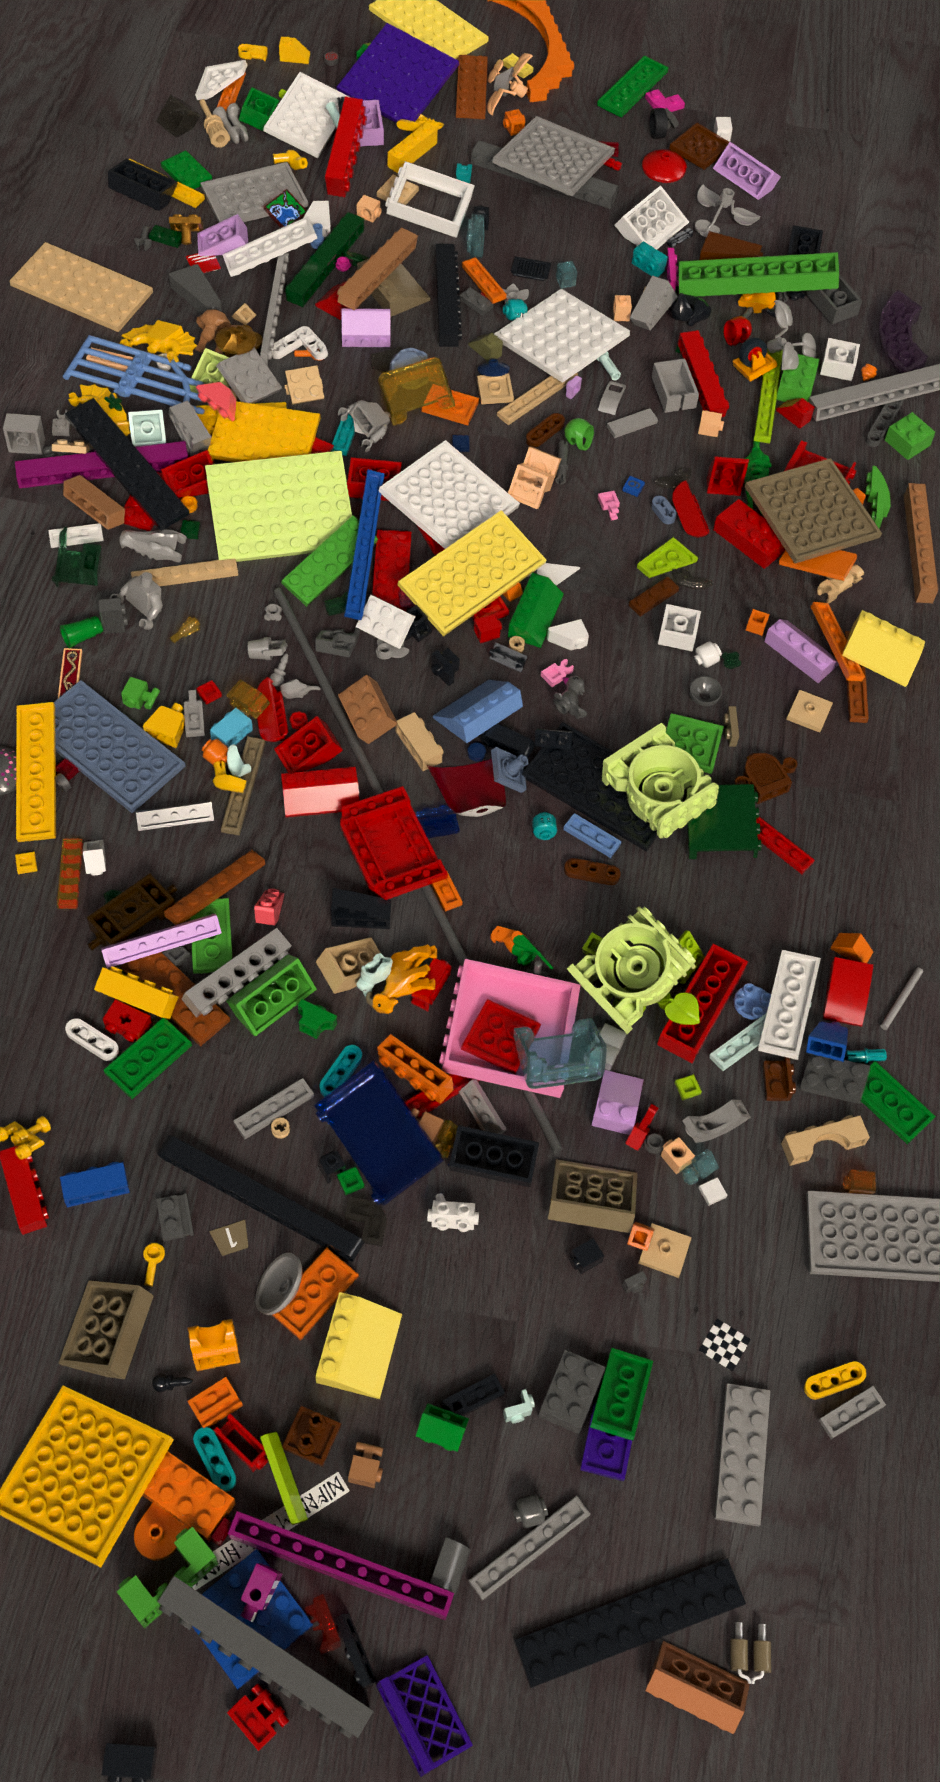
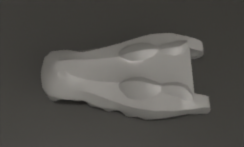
(154, 544)

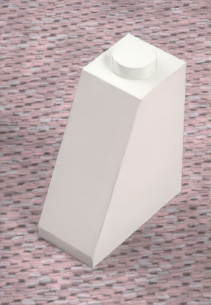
(319, 213)

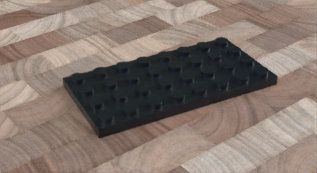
(576, 780)

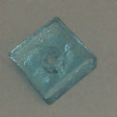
(476, 235)

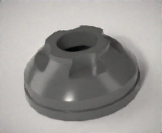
(707, 686)

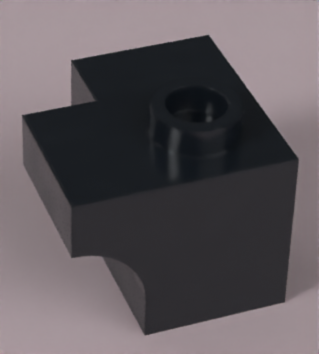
(420, 626)
(445, 665)

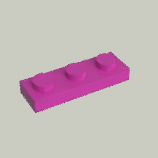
(672, 269)

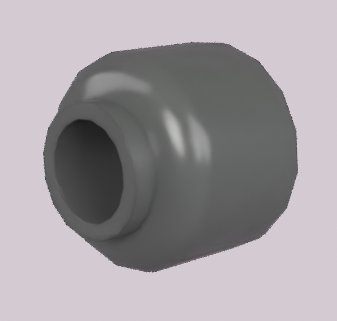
(530, 1510)

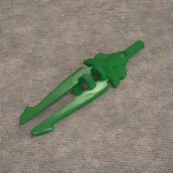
(757, 464)

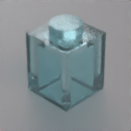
(566, 274)

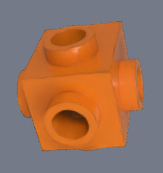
(514, 122)

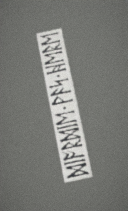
(312, 1500)

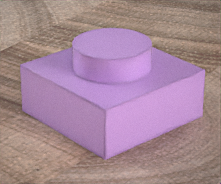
(573, 387)

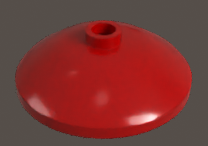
(664, 166)

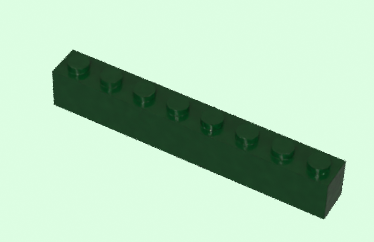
(324, 259)

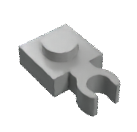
(61, 426)

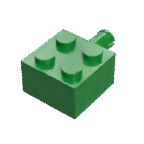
(258, 108)

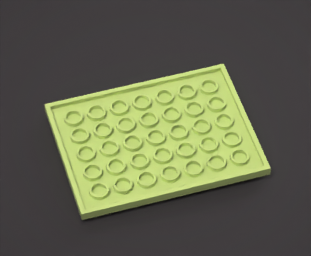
(277, 504)

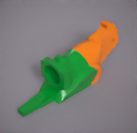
(518, 945)

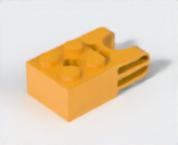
(214, 1345)

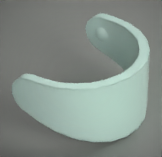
(235, 762)

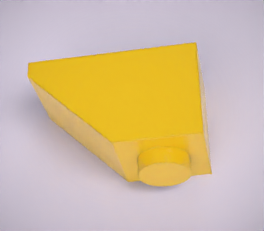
(293, 51)

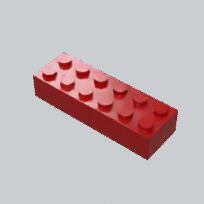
(345, 147)
(712, 989)

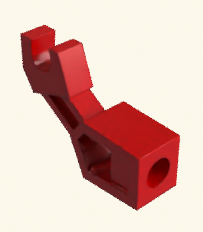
(640, 1130)

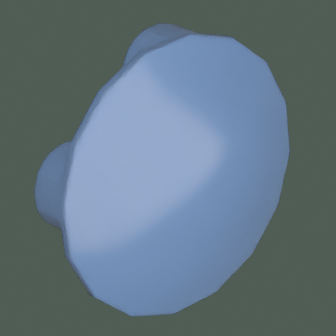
(751, 1001)

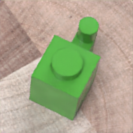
(137, 692)

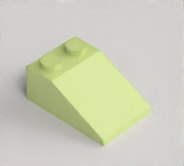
(206, 369)

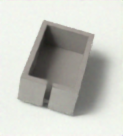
(675, 385)

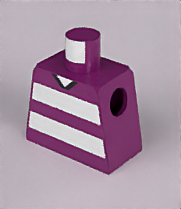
(266, 1581)

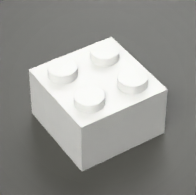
(839, 359)
(679, 627)

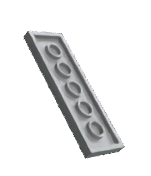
(742, 1455)

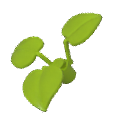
(681, 1009)

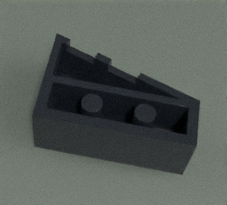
(359, 910)

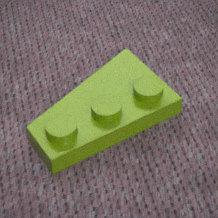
(667, 557)

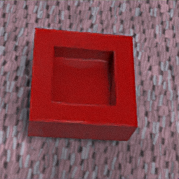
(209, 692)

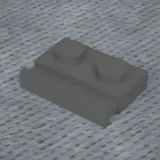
(174, 1217)

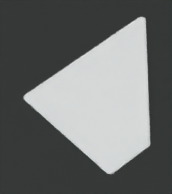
(556, 572)

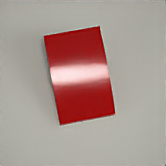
(847, 991)

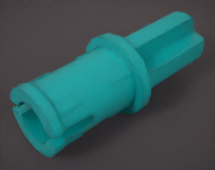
(866, 1055)

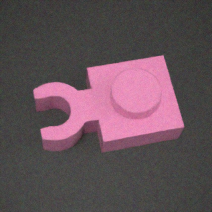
(555, 673)

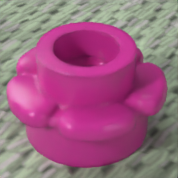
(343, 264)

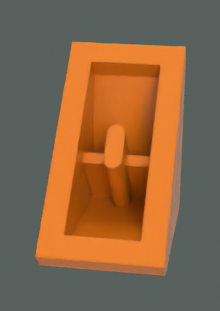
(853, 947)

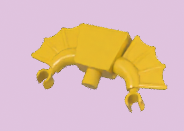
(162, 338)
(99, 394)

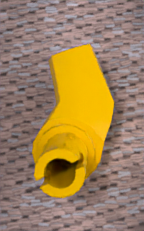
(292, 158)
(227, 782)

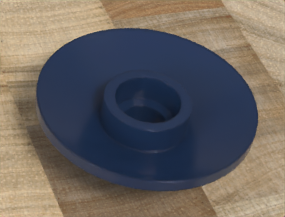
(493, 368)

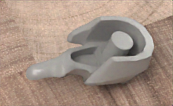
(296, 689)

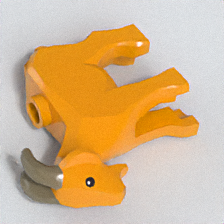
(404, 978)

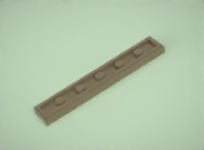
(239, 801)

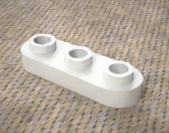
(88, 1033)

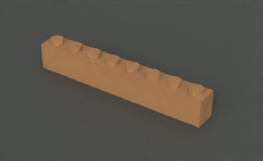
(377, 269)
(920, 543)

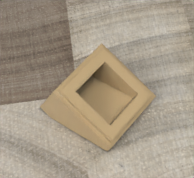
(244, 314)

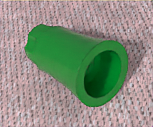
(80, 631)

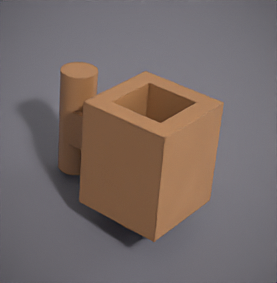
(430, 1123)
(364, 1469)

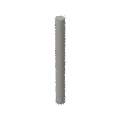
(901, 999)

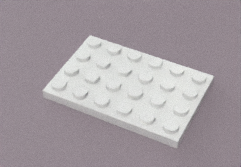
(303, 116)

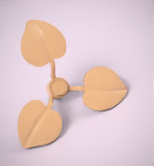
(516, 86)

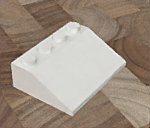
(652, 220)

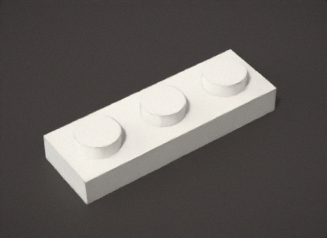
(77, 535)

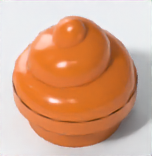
(868, 372)

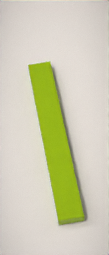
(768, 401)

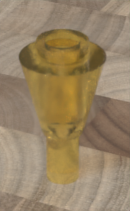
(189, 627)

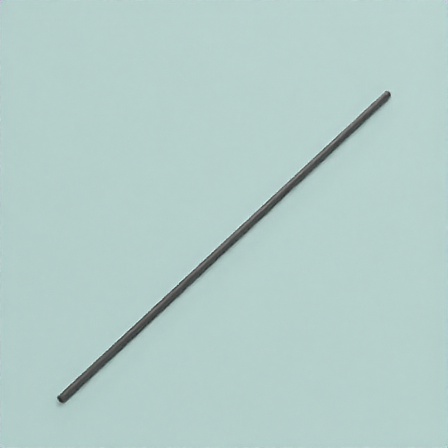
(377, 789)

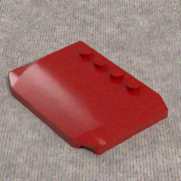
(390, 844)

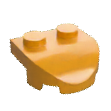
(758, 301)

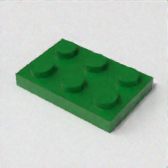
(186, 170)

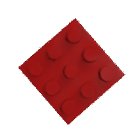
(493, 1036)

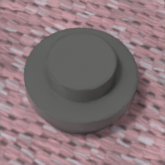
(654, 1143)

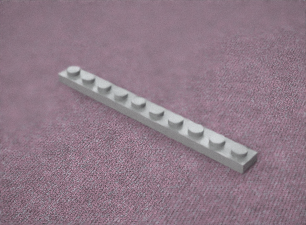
(274, 309)

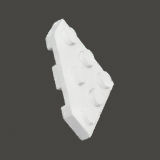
(218, 77)

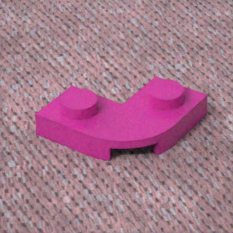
(657, 100)

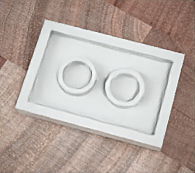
(385, 621)

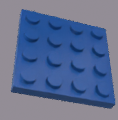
(280, 1622)

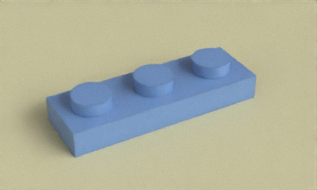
(592, 835)

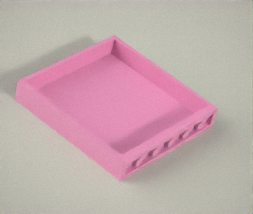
(531, 995)

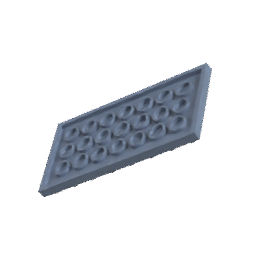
(111, 747)

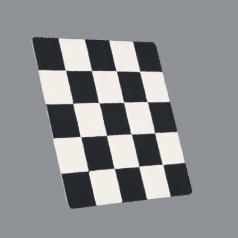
(724, 1345)

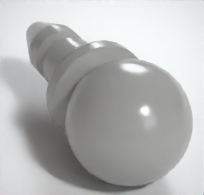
(278, 673)

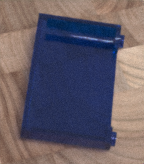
(379, 1132)

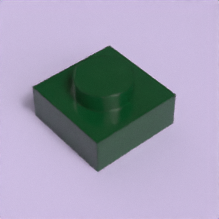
(190, 529)

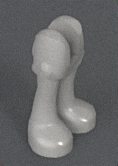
(233, 113)

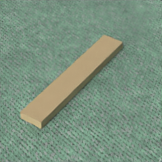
(531, 399)

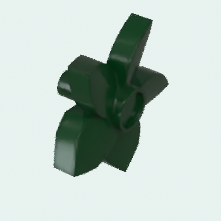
(114, 403)

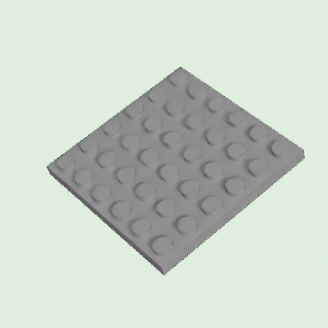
(553, 156)

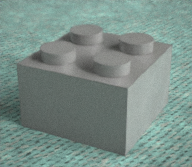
(24, 433)

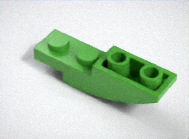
(878, 495)

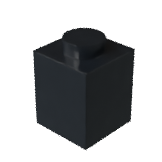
(586, 1256)

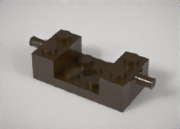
(114, 924)

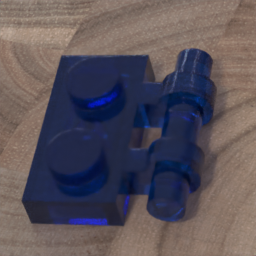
(440, 825)

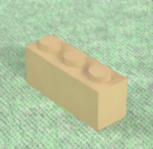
(419, 741)

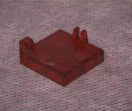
(321, 1613)

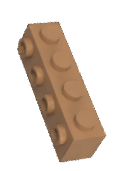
(94, 502)

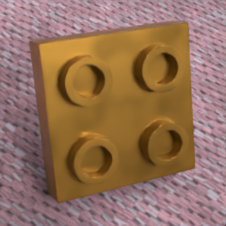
(186, 225)

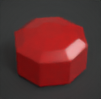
(298, 720)

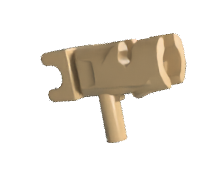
(834, 586)

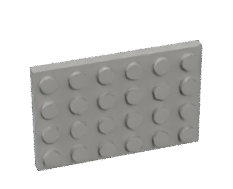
(250, 192)

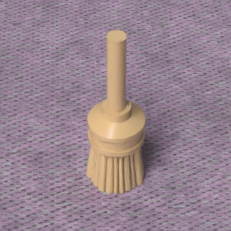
(214, 127)

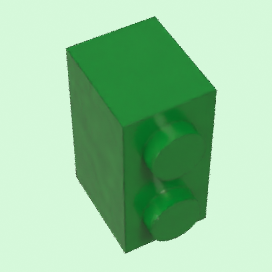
(442, 1427)

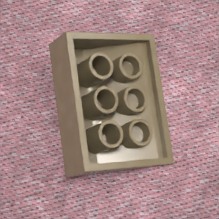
(398, 291)
(593, 1196)
(106, 1328)

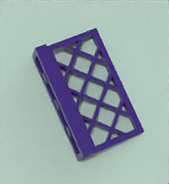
(405, 1724)

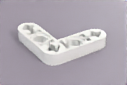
(280, 351)

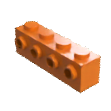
(415, 1069)

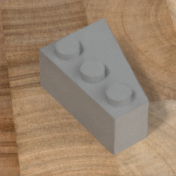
(653, 303)
(190, 428)

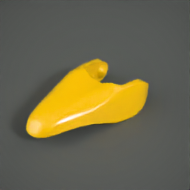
(412, 126)

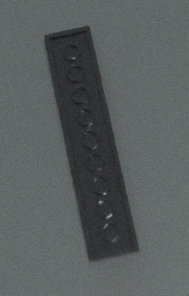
(127, 464)
(629, 1623)

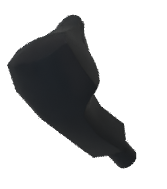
(700, 308)
(680, 309)

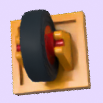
(754, 359)

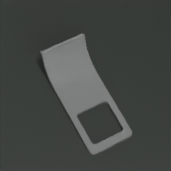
(611, 399)

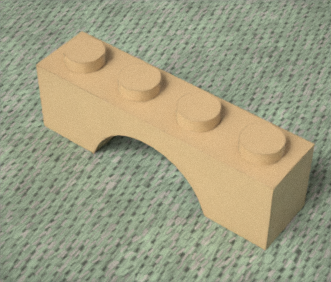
(848, 1133)

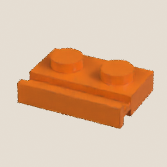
(215, 1403)

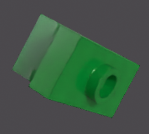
(315, 1019)

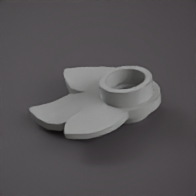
(513, 292)
(386, 650)

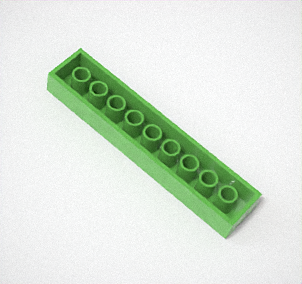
(759, 274)

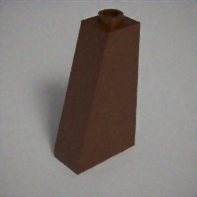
(725, 247)

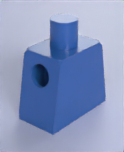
(828, 1041)

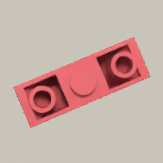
(218, 398)
(268, 907)

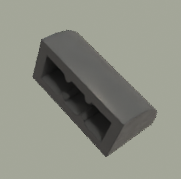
(450, 1565)

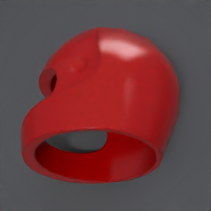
(737, 329)

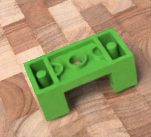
(200, 1561)

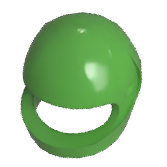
(576, 430)

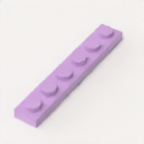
(161, 940)

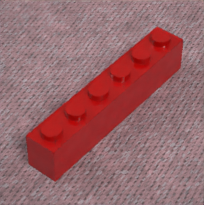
(702, 371)

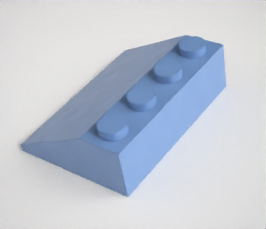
(480, 709)

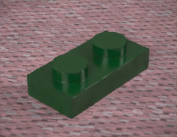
(166, 236)

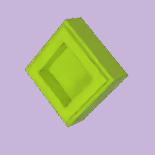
(688, 1087)

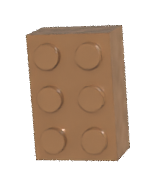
(367, 709)

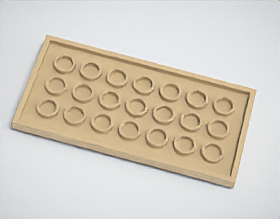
(81, 286)

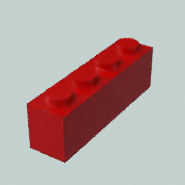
(23, 1191)

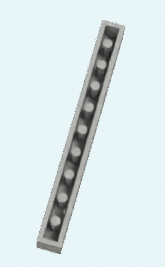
(876, 393)

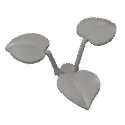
(709, 198)
(790, 357)

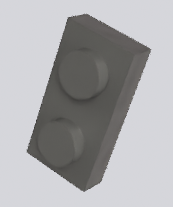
(476, 301)

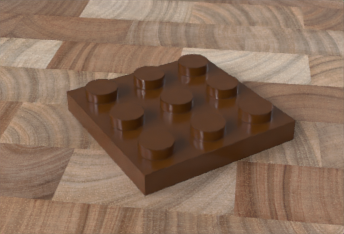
(699, 146)

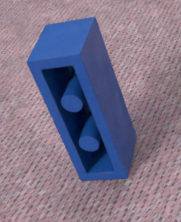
(94, 1184)

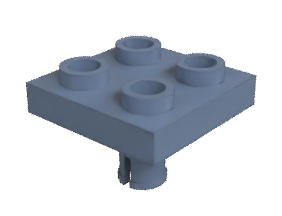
(509, 769)

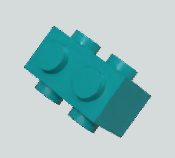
(649, 259)

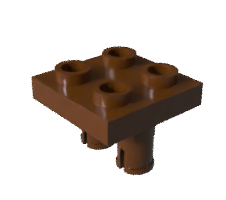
(311, 1436)

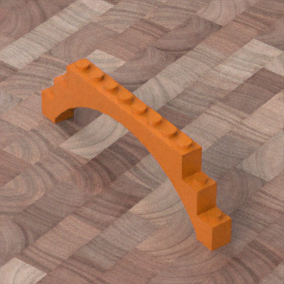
(558, 62)

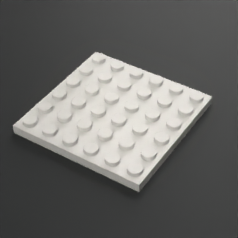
(562, 335)
(447, 494)

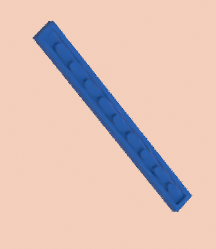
(364, 545)

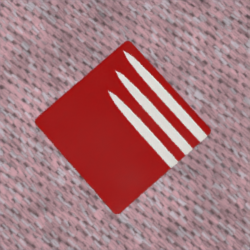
(206, 263)

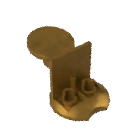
(238, 340)

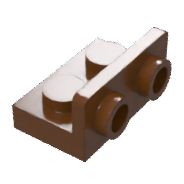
(778, 1080)

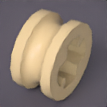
(518, 640)
(277, 1133)

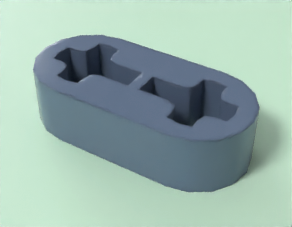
(661, 511)

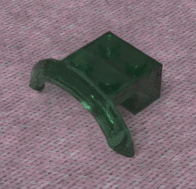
(77, 566)

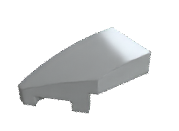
(502, 80)

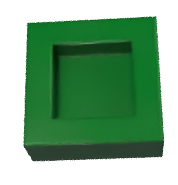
(350, 1181)

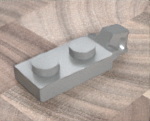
(193, 716)

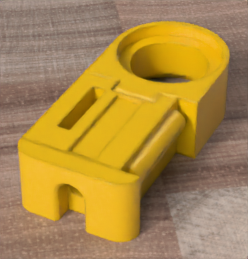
(253, 51)

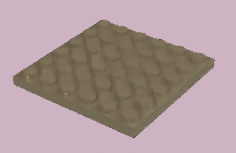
(812, 510)

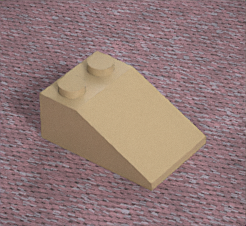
(343, 963)

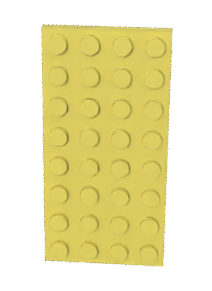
(431, 24)
(472, 572)

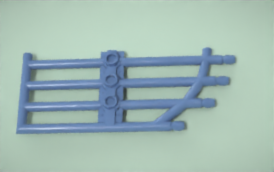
(134, 372)

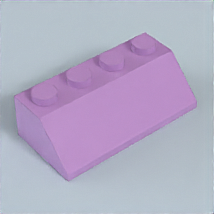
(746, 171)
(800, 650)

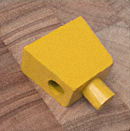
(166, 725)

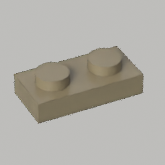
(732, 730)

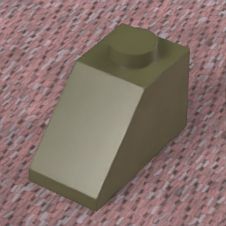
(487, 346)

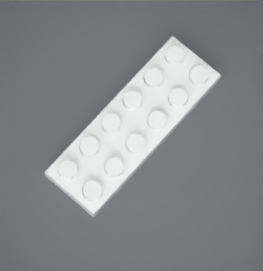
(269, 246)
(789, 1004)

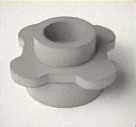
(273, 608)

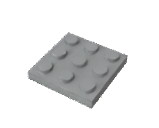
(249, 377)

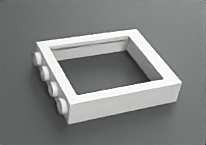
(436, 181)

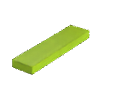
(284, 1478)

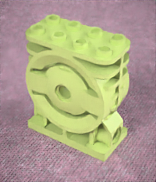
(663, 768)
(639, 930)

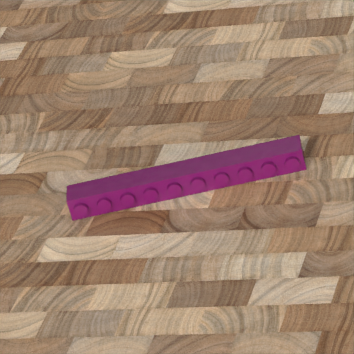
(61, 468)
(341, 1565)

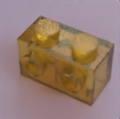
(247, 699)

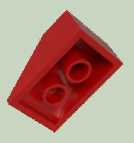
(189, 475)
(726, 476)
(308, 747)

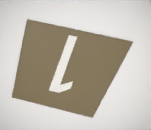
(231, 1238)

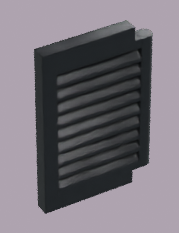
(530, 268)

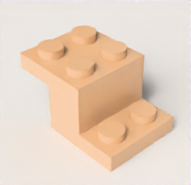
(534, 477)

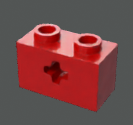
(123, 1013)

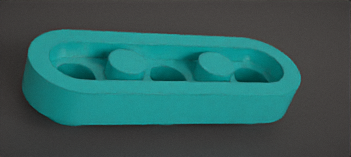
(344, 1064)
(214, 1449)

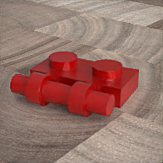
(252, 1722)

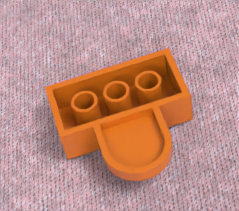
(179, 1501)

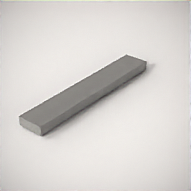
(529, 1548)

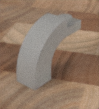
(717, 1122)

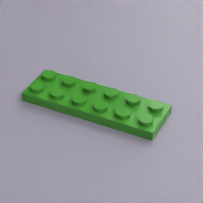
(324, 564)

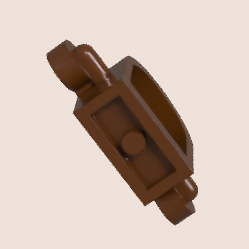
(767, 775)

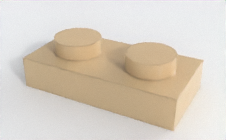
(78, 446)

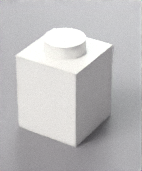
(723, 127)

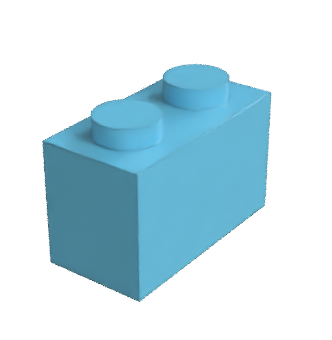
(232, 728)

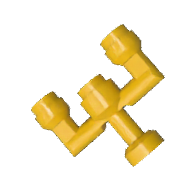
(25, 1138)

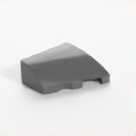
(337, 642)

